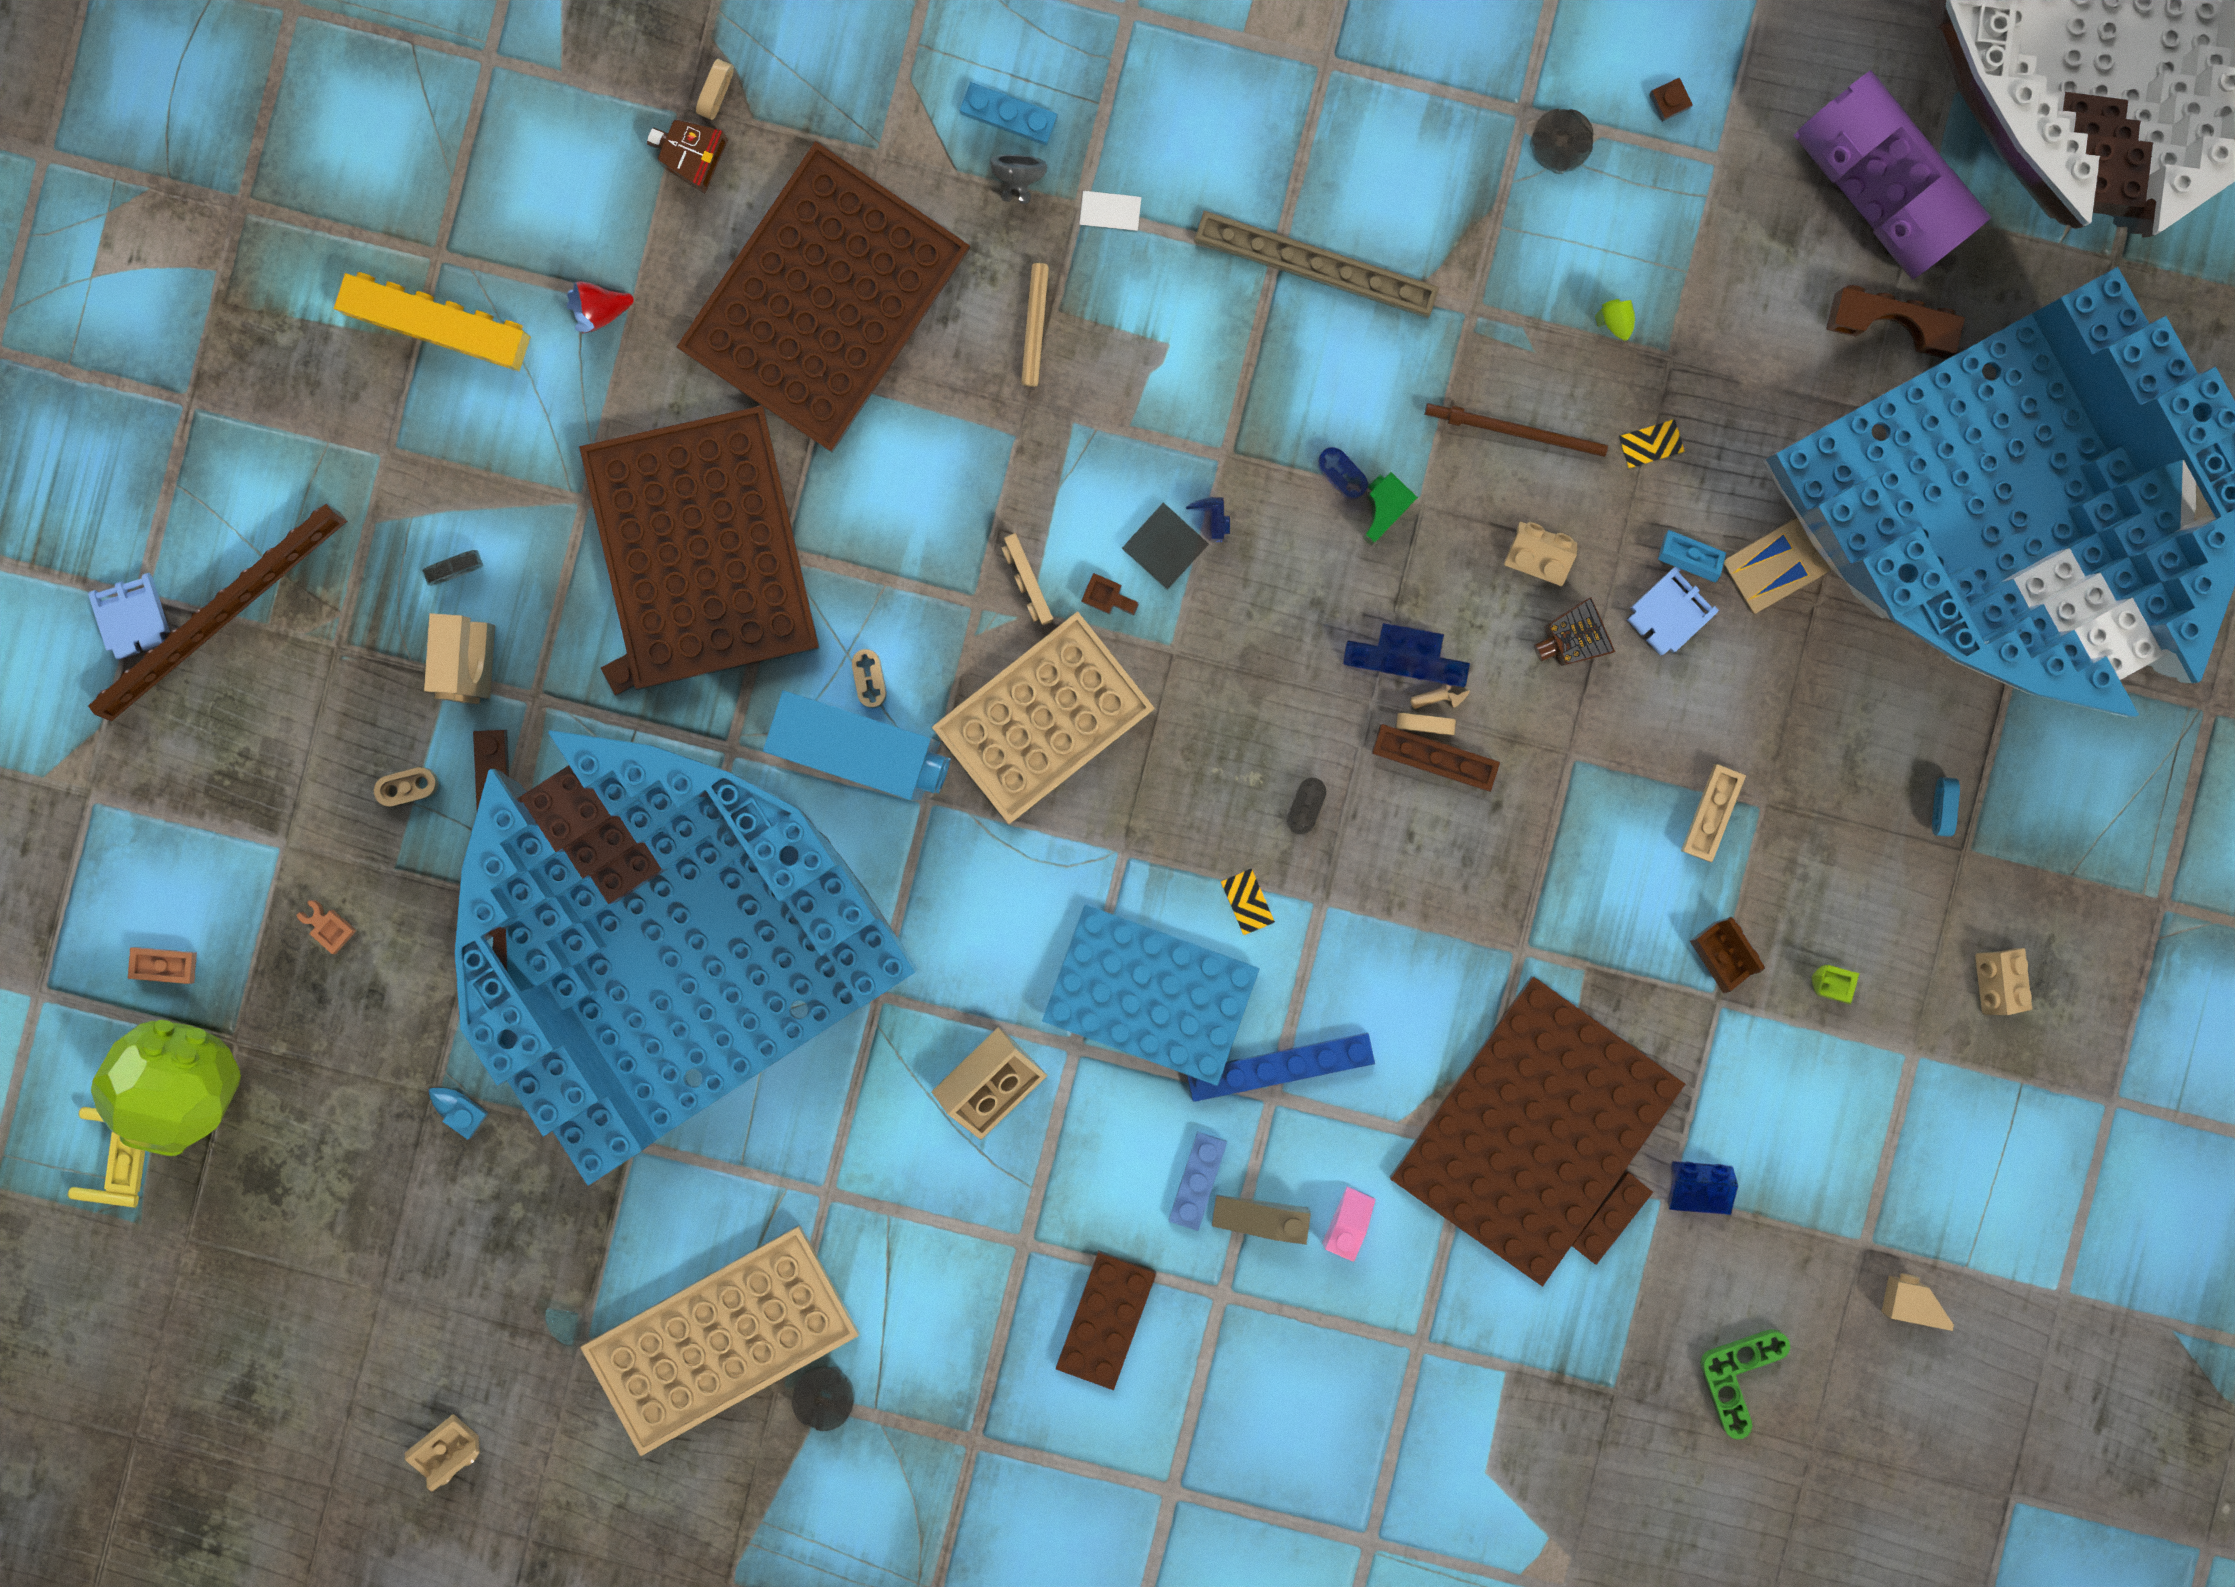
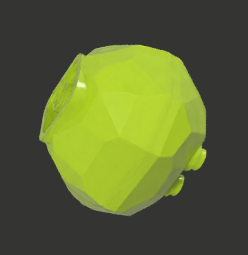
(165, 1086)

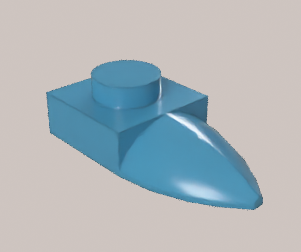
(457, 1110)

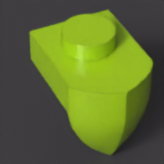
(1618, 317)
(1835, 983)

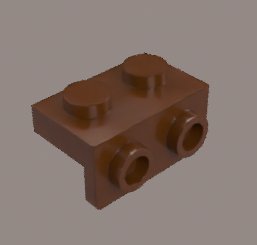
(1727, 954)

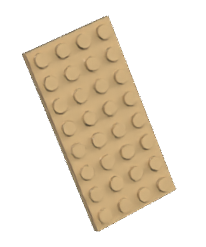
(720, 1340)

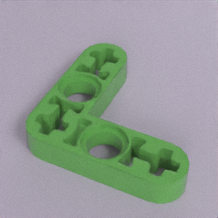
(1727, 1375)

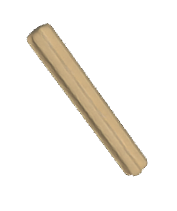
(1035, 324)

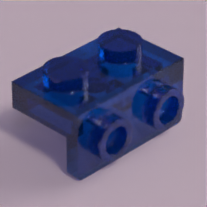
(1702, 1188)

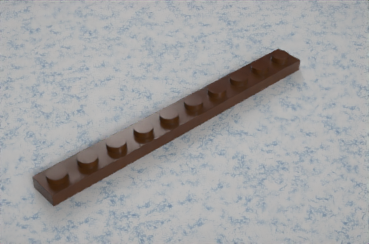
(217, 613)

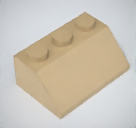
(988, 1084)

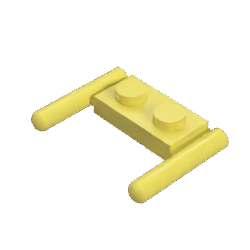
(122, 1172)

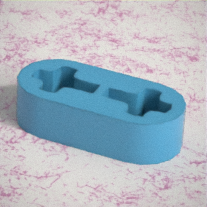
(1945, 806)

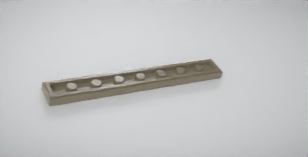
(1316, 264)

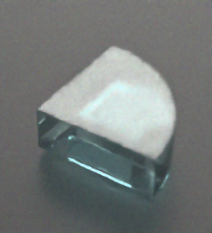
(562, 1325)

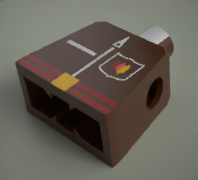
(689, 151)

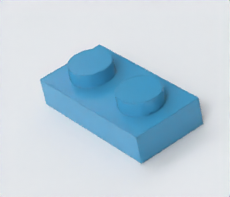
(1692, 556)

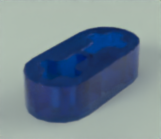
(1347, 468)

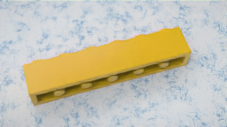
(432, 322)

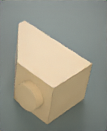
(1914, 1303)

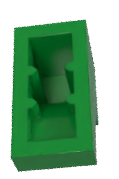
(1388, 501)

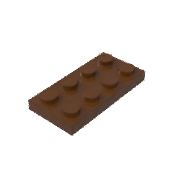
(1106, 1320)

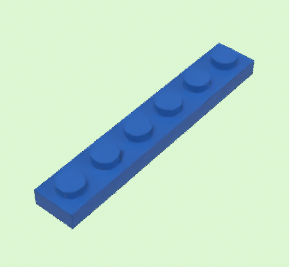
(1287, 1066)

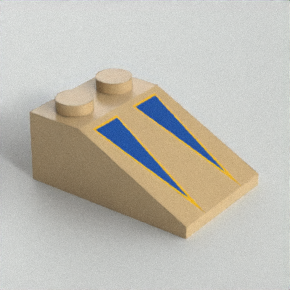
(1775, 565)

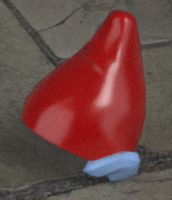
(596, 306)

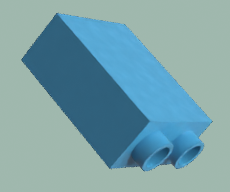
(855, 747)

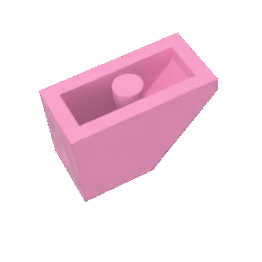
(1349, 1224)

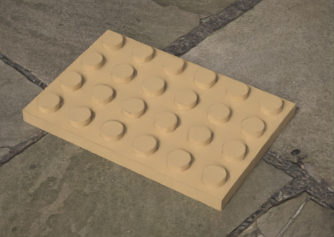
(1043, 717)

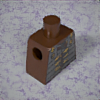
(1575, 636)

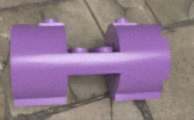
(1892, 175)

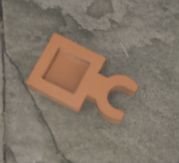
(329, 929)

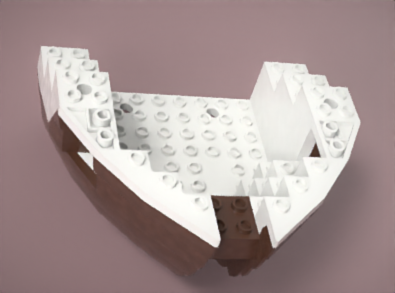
(2101, 100)

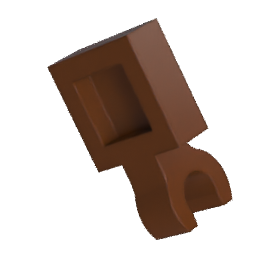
(1105, 595)

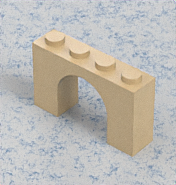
(459, 658)

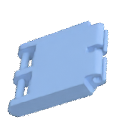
(1670, 613)
(130, 617)

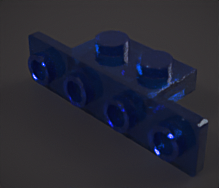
(1408, 654)

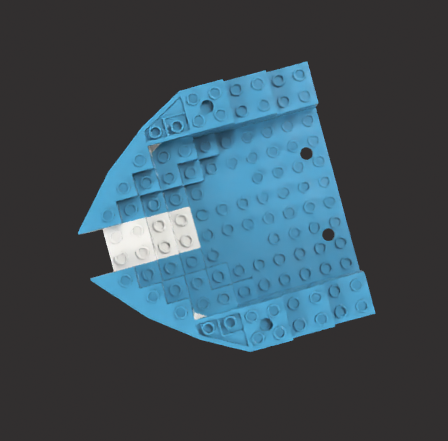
(2042, 510)

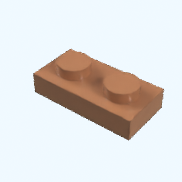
(162, 965)

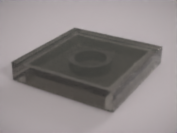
(1165, 546)

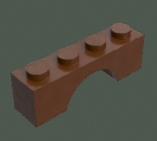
(1932, 330)

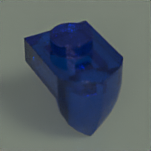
(1218, 522)

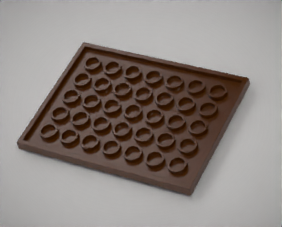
(823, 297)
(699, 547)
(1537, 1131)

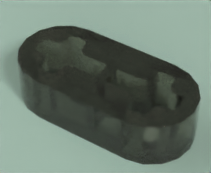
(452, 567)
(1299, 802)

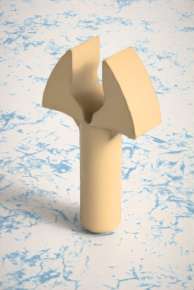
(1438, 695)

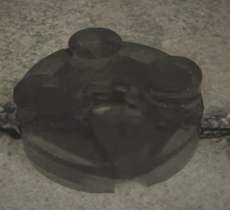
(1544, 141)
(815, 1414)

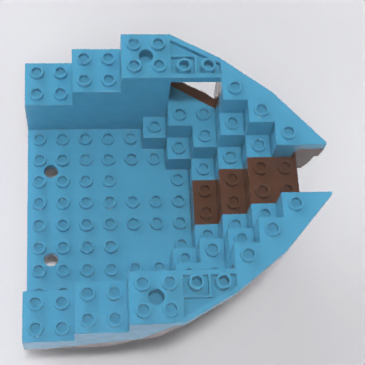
(650, 932)

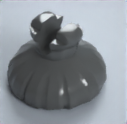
(1017, 173)

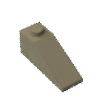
(1262, 1219)

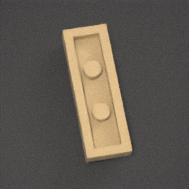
(1026, 580)
(1713, 813)

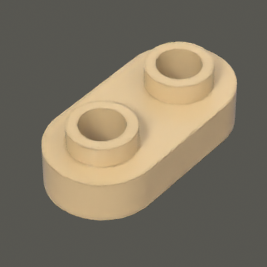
(407, 787)

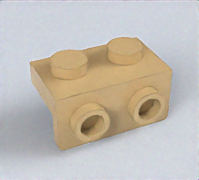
(1542, 553)
(2003, 982)
(444, 1452)

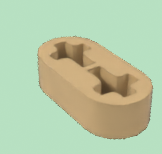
(714, 89)
(876, 677)
(1426, 724)

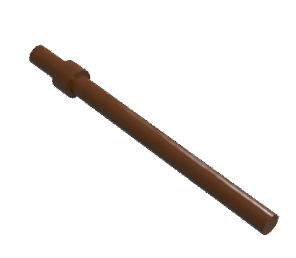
(1457, 416)

